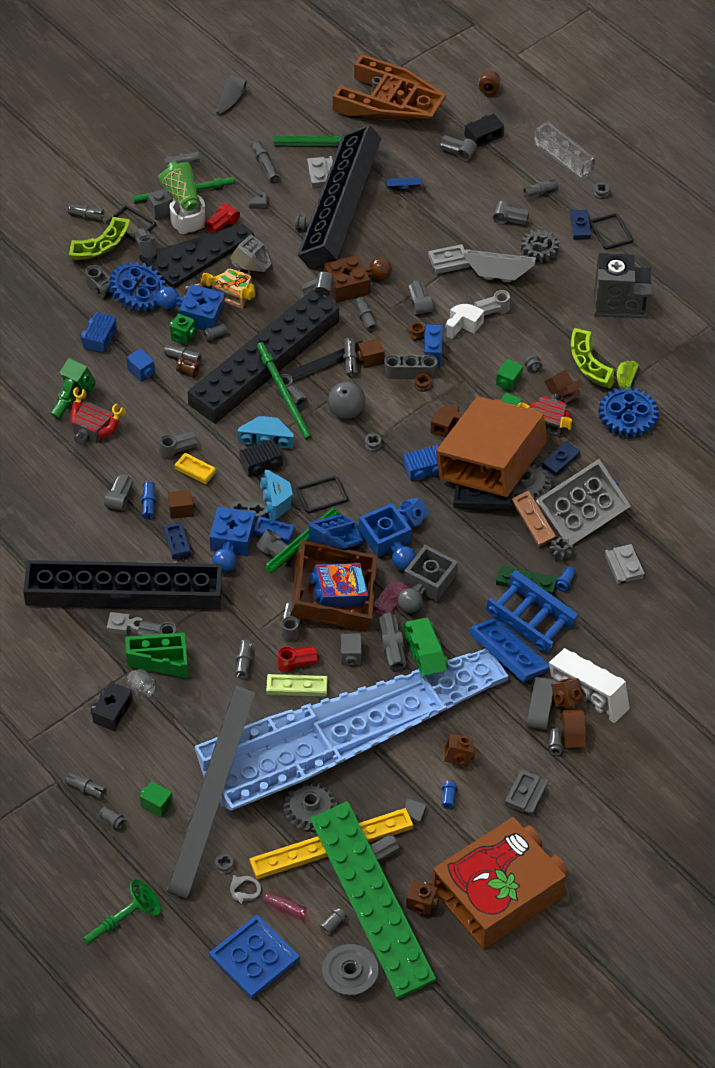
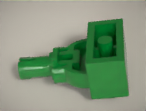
(74, 376)

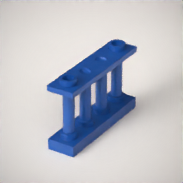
(534, 594)

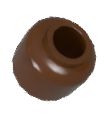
(489, 82)

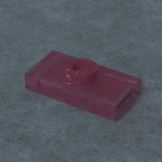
(388, 600)

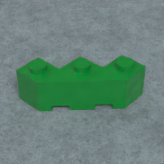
(425, 647)

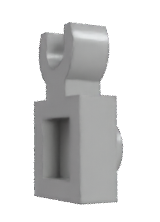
(121, 623)

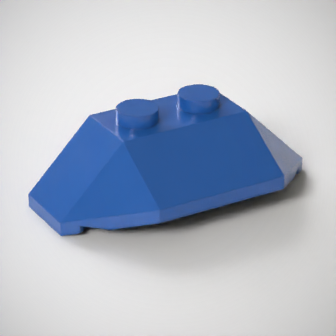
(335, 531)

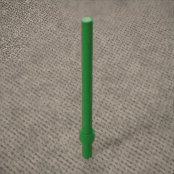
(216, 183)
(268, 361)

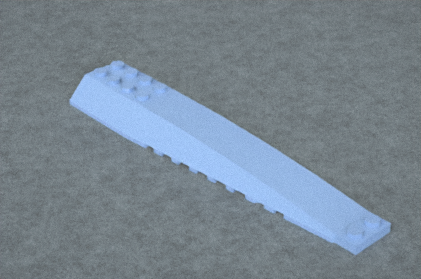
(321, 735)

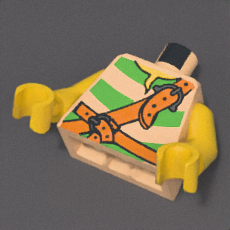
(235, 285)

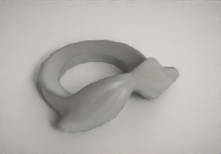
(238, 896)

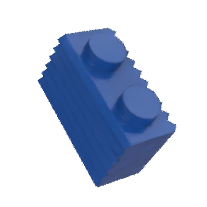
(99, 332)
(433, 341)
(421, 463)

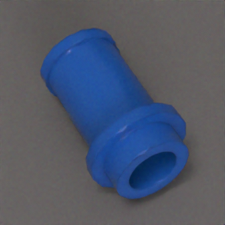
(564, 581)
(449, 790)

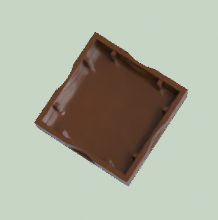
(303, 602)

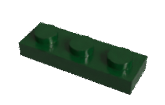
(544, 581)

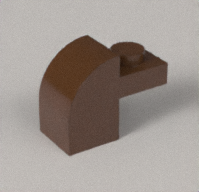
(564, 386)
(445, 420)
(573, 728)

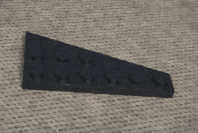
(188, 258)

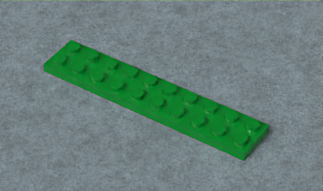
(373, 900)

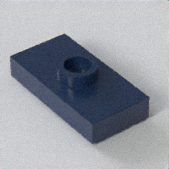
(580, 224)
(560, 458)
(176, 540)

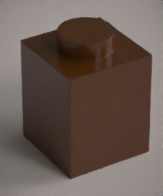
(371, 353)
(181, 504)

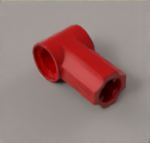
(225, 215)
(290, 658)

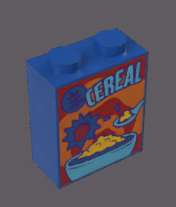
(339, 585)

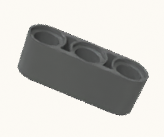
(409, 366)
(540, 704)

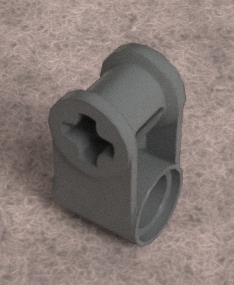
(97, 281)

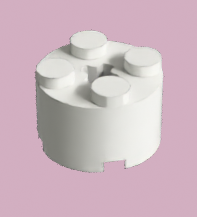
(185, 220)

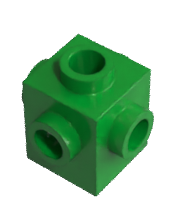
(182, 329)

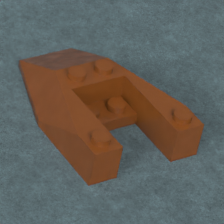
(396, 97)

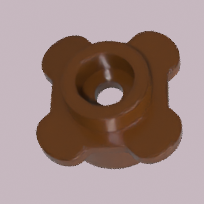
(416, 330)

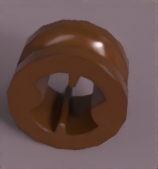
(427, 382)

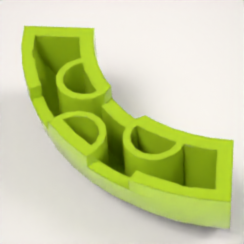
(97, 247)
(581, 350)

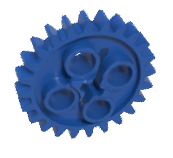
(127, 278)
(628, 412)

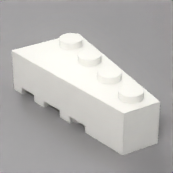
(597, 684)

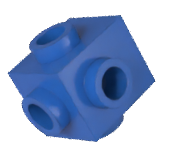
(413, 511)

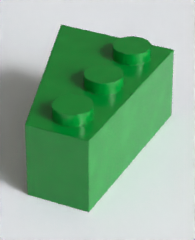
(158, 653)

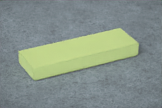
(297, 685)

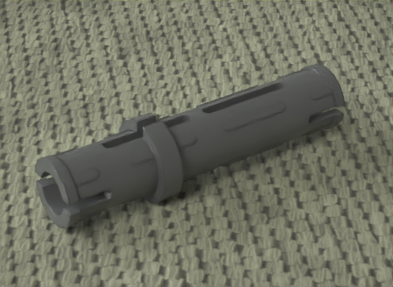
(262, 156)

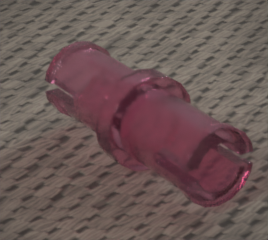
(284, 905)

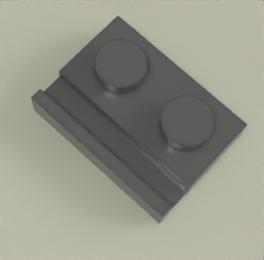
(526, 792)

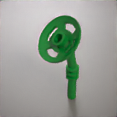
(139, 902)

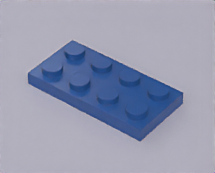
(509, 649)

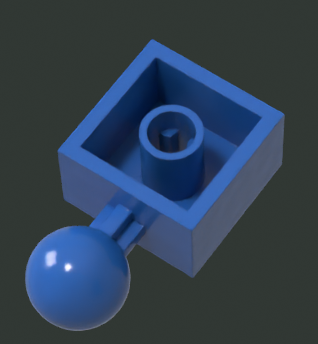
(199, 304)
(386, 533)
(230, 536)

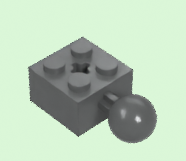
(428, 575)

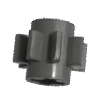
(560, 549)

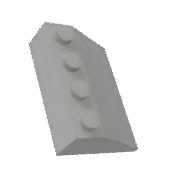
(582, 503)

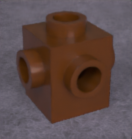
(567, 693)
(459, 750)
(422, 897)

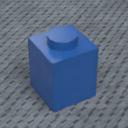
(140, 365)

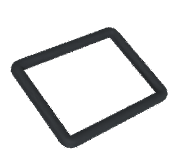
(136, 212)
(599, 236)
(325, 505)

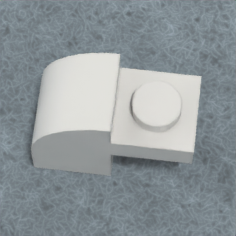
(465, 317)

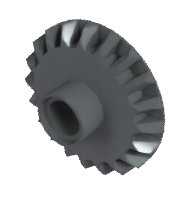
(534, 480)
(296, 806)
(350, 958)

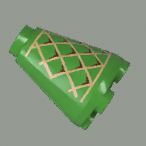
(180, 183)

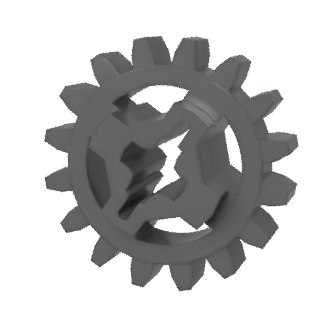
(538, 245)

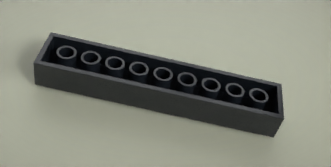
(339, 197)
(245, 370)
(123, 584)

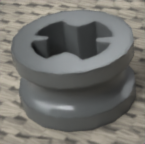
(601, 194)
(300, 222)
(533, 364)
(373, 446)
(229, 866)

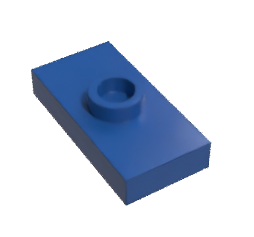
(404, 183)
(284, 530)

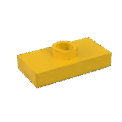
(195, 468)

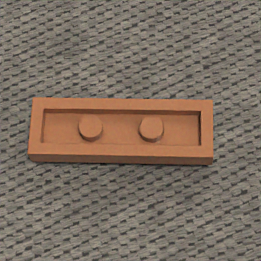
(533, 518)

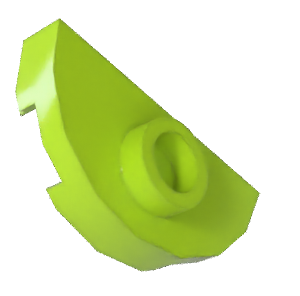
(626, 373)

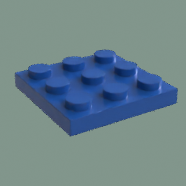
(254, 956)

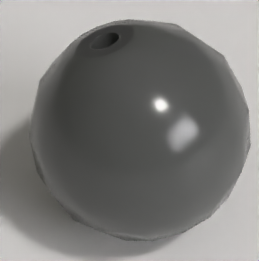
(346, 400)

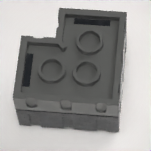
(621, 287)

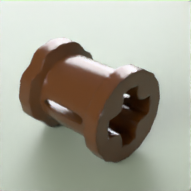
(188, 367)

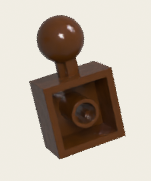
(351, 277)

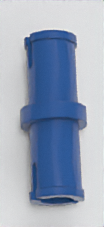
(148, 500)

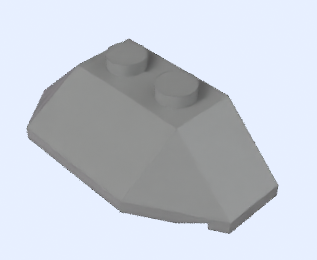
(251, 255)
(498, 265)

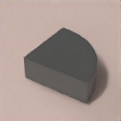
(259, 201)
(415, 810)

